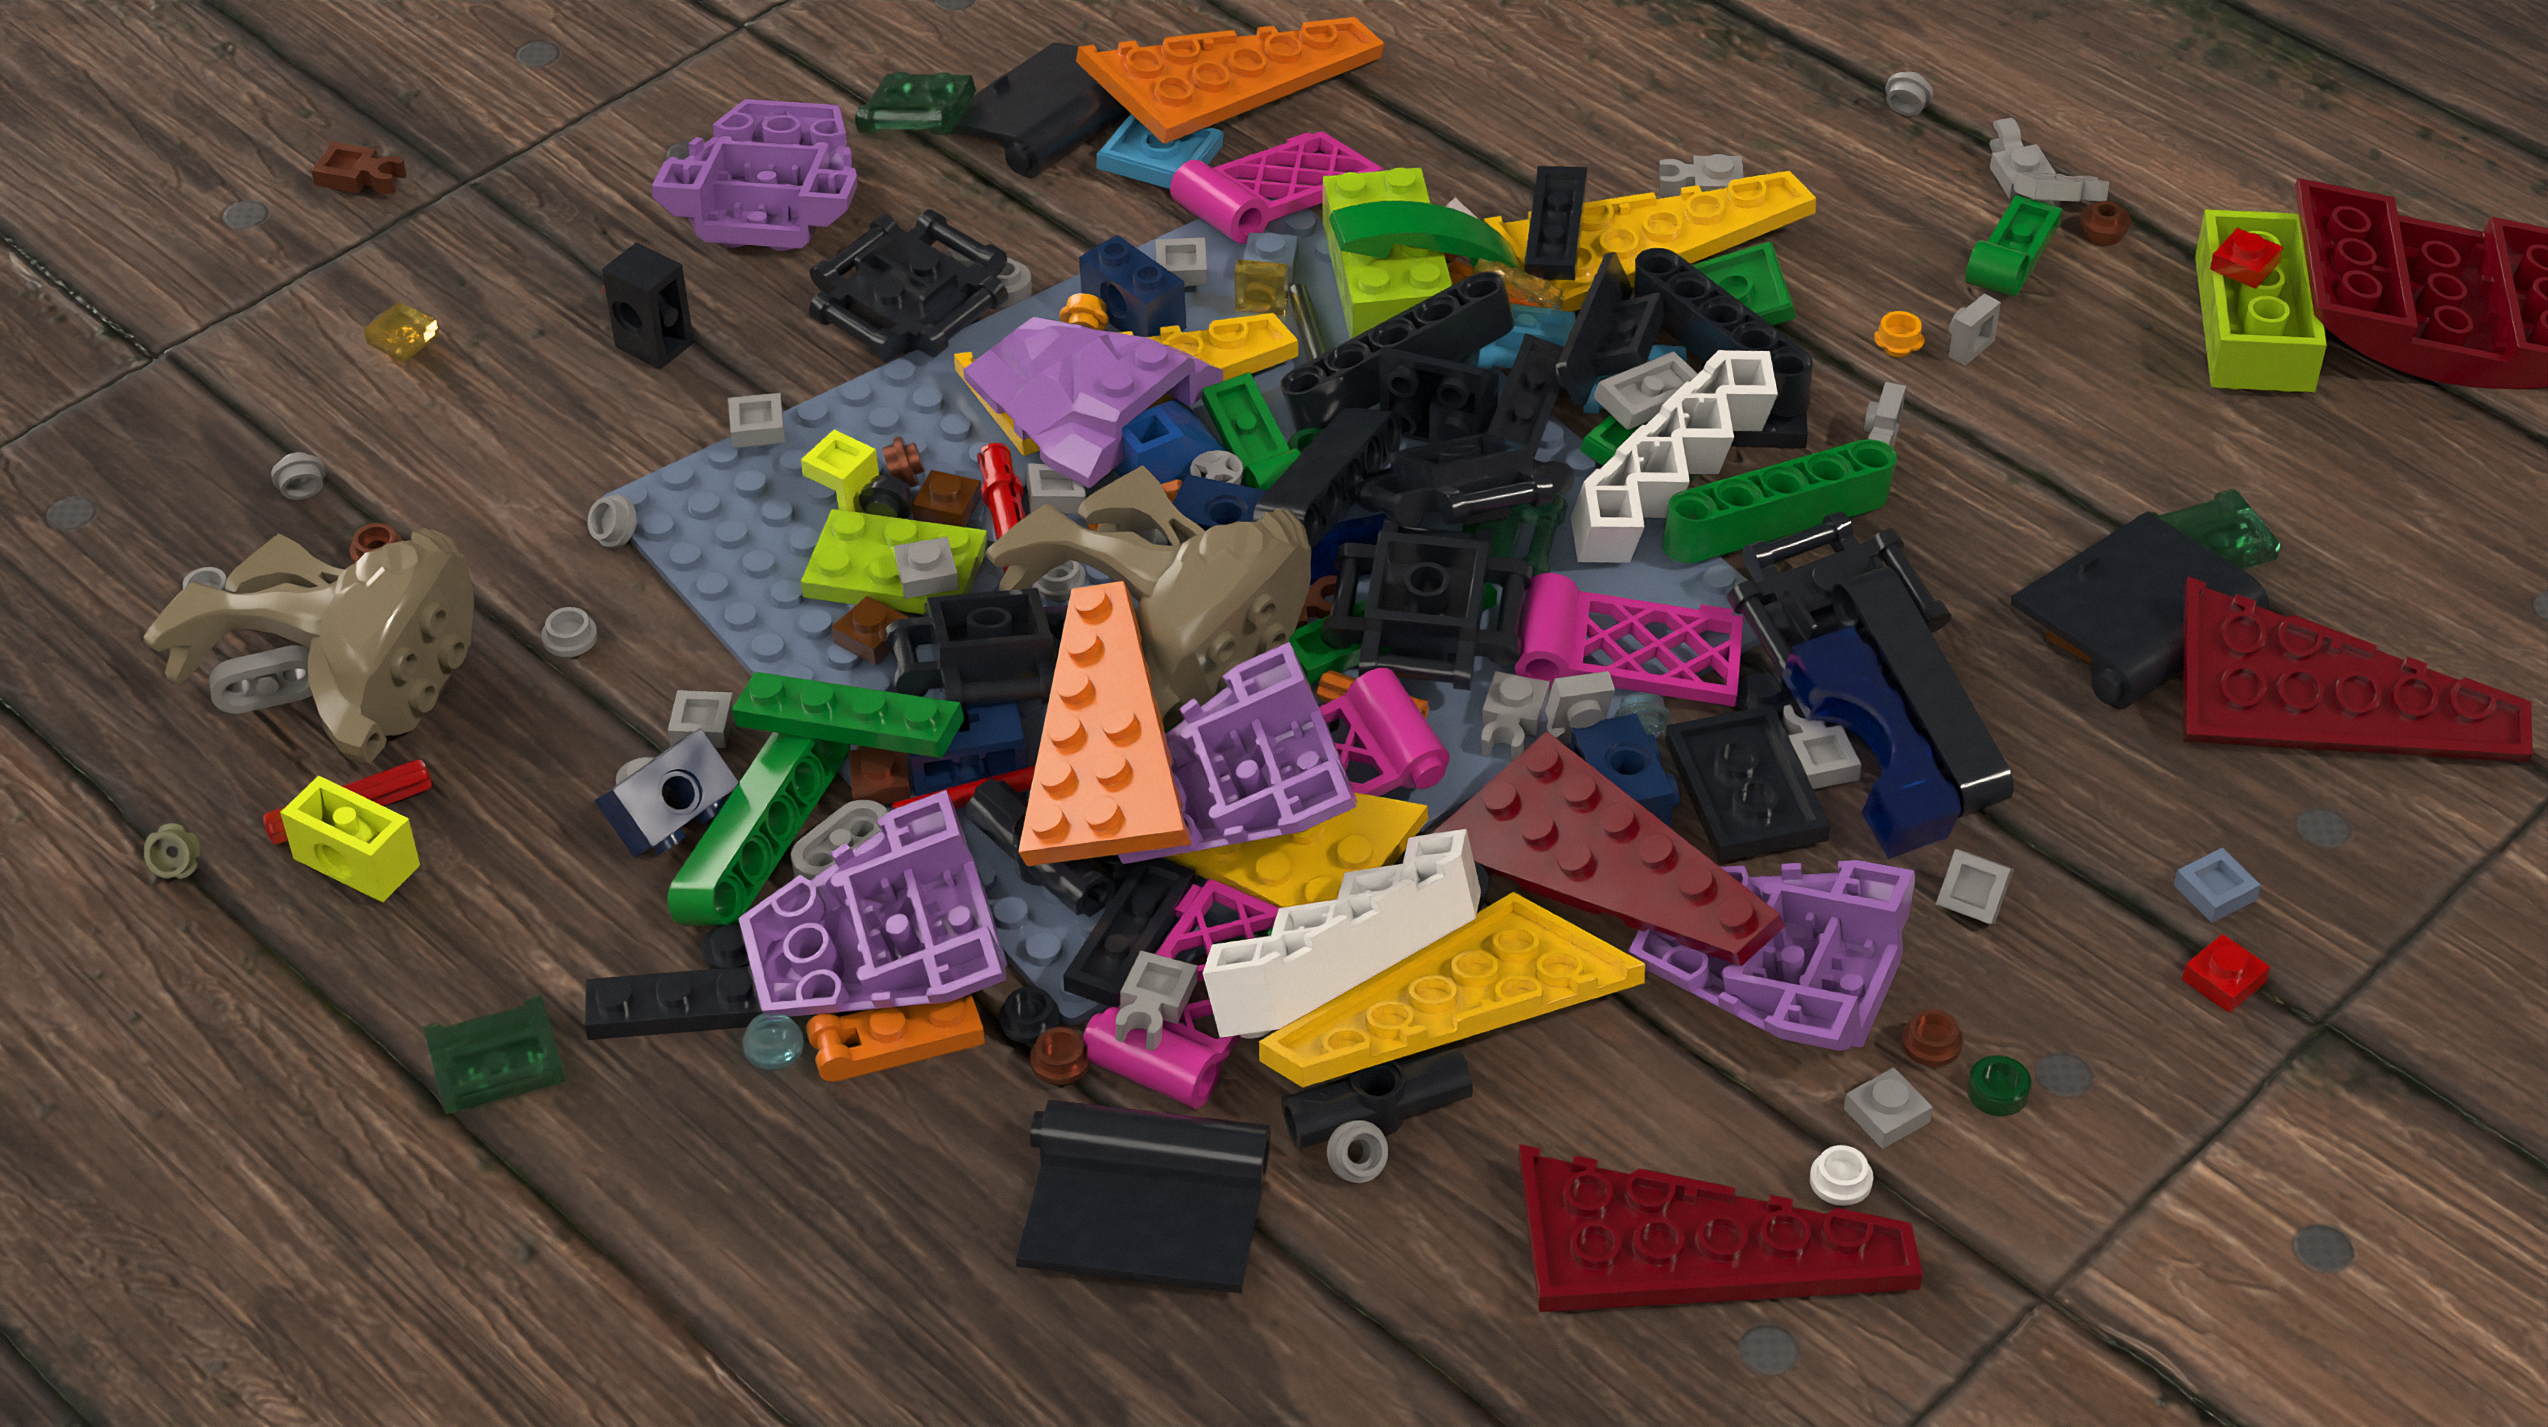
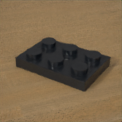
(1746, 783)

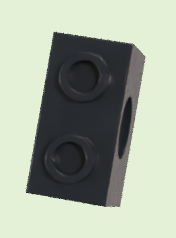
(648, 305)

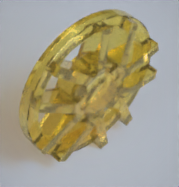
(1524, 286)

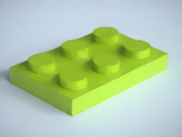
(858, 559)

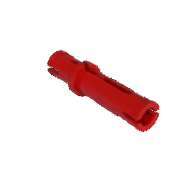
(1001, 488)

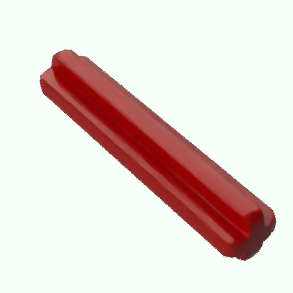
(382, 788)

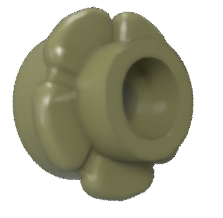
(158, 856)

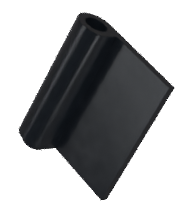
(1041, 110)
(2127, 604)
(1144, 1195)

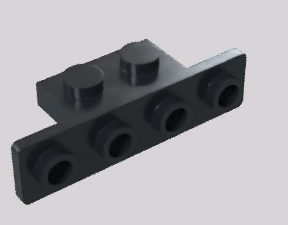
(1609, 331)

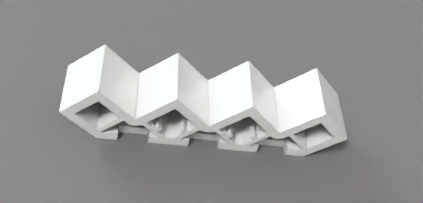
(1656, 460)
(1344, 941)

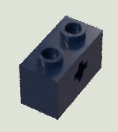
(983, 747)

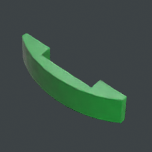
(1377, 226)

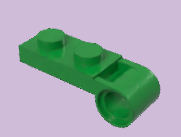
(2013, 247)
(1249, 430)

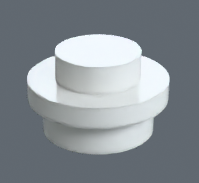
(1841, 1176)

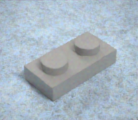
(1641, 391)

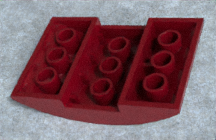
(2428, 292)

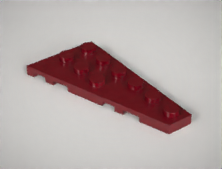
(2311, 687)
(1597, 849)
(1683, 1240)

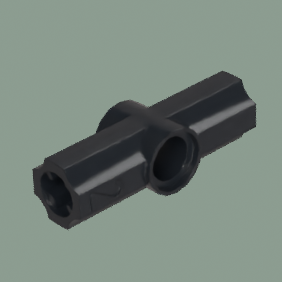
(1001, 816)
(1378, 1096)

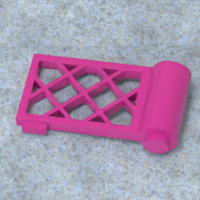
(1240, 204)
(1557, 625)
(1390, 735)
(1186, 1060)

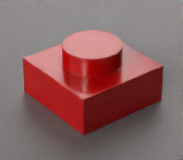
(2246, 258)
(2226, 973)

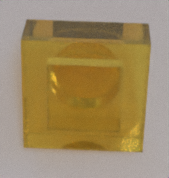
(1261, 287)
(401, 332)

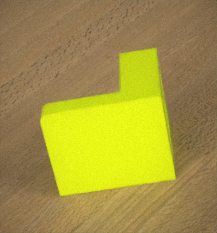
(843, 467)

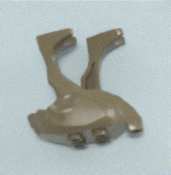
(1200, 601)
(376, 633)

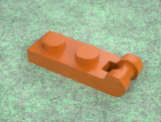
(892, 1036)

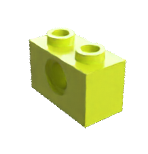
(350, 838)

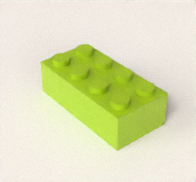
(1373, 286)
(2265, 333)

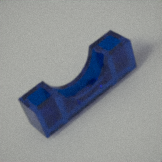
(1841, 684)

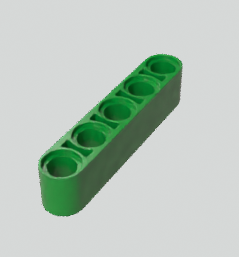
(1777, 500)
(753, 830)

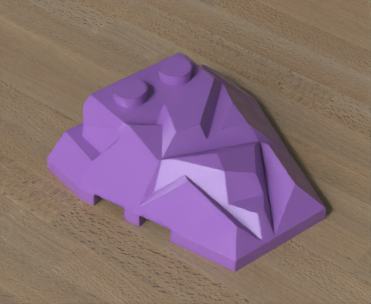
(763, 175)
(1080, 388)
(1255, 759)
(881, 924)
(1822, 971)

